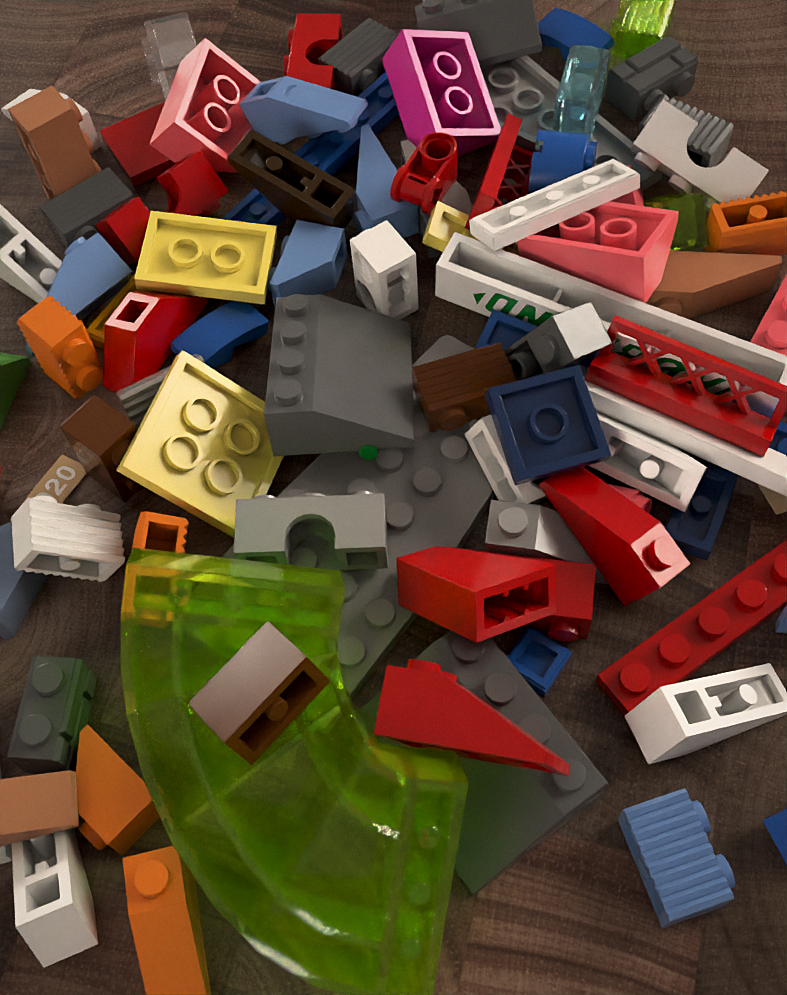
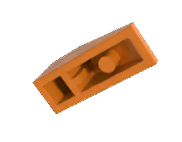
(166, 923)

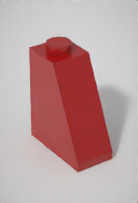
(476, 590)

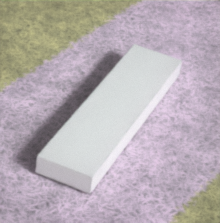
(554, 204)

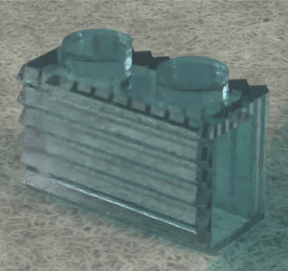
(581, 90)

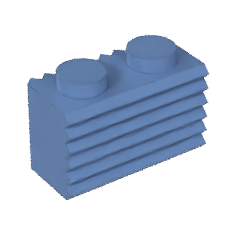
(676, 857)

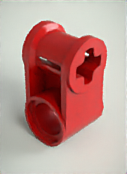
(427, 172)

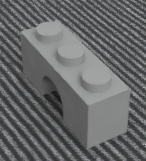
(273, 526)

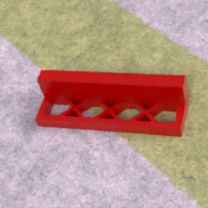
(502, 167)
(685, 401)

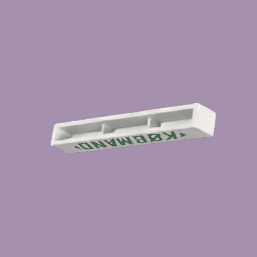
(532, 292)

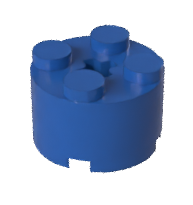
(560, 157)

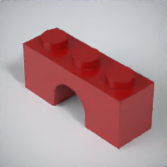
(307, 42)
(190, 189)

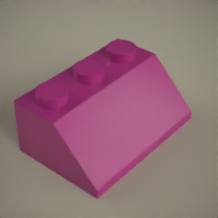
(441, 88)

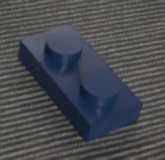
(699, 524)

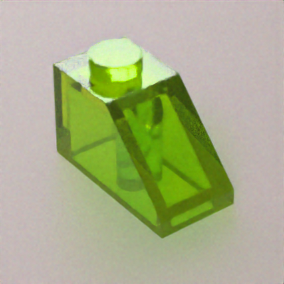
(691, 225)

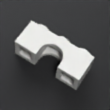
(664, 147)

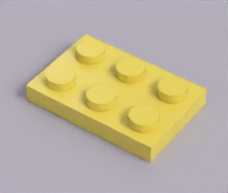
(206, 257)

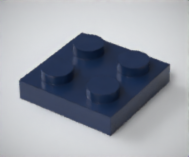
(547, 425)

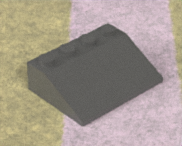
(337, 378)
(508, 806)

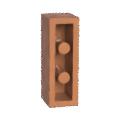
(54, 140)

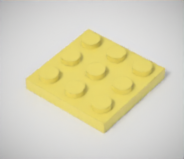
(202, 444)

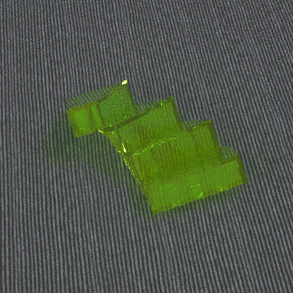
(329, 842)

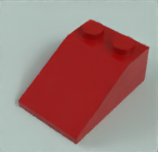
(432, 711)

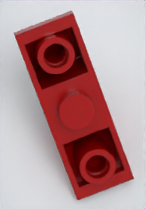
(142, 333)

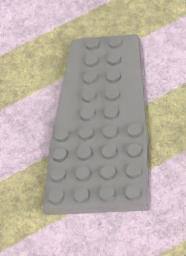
(431, 500)

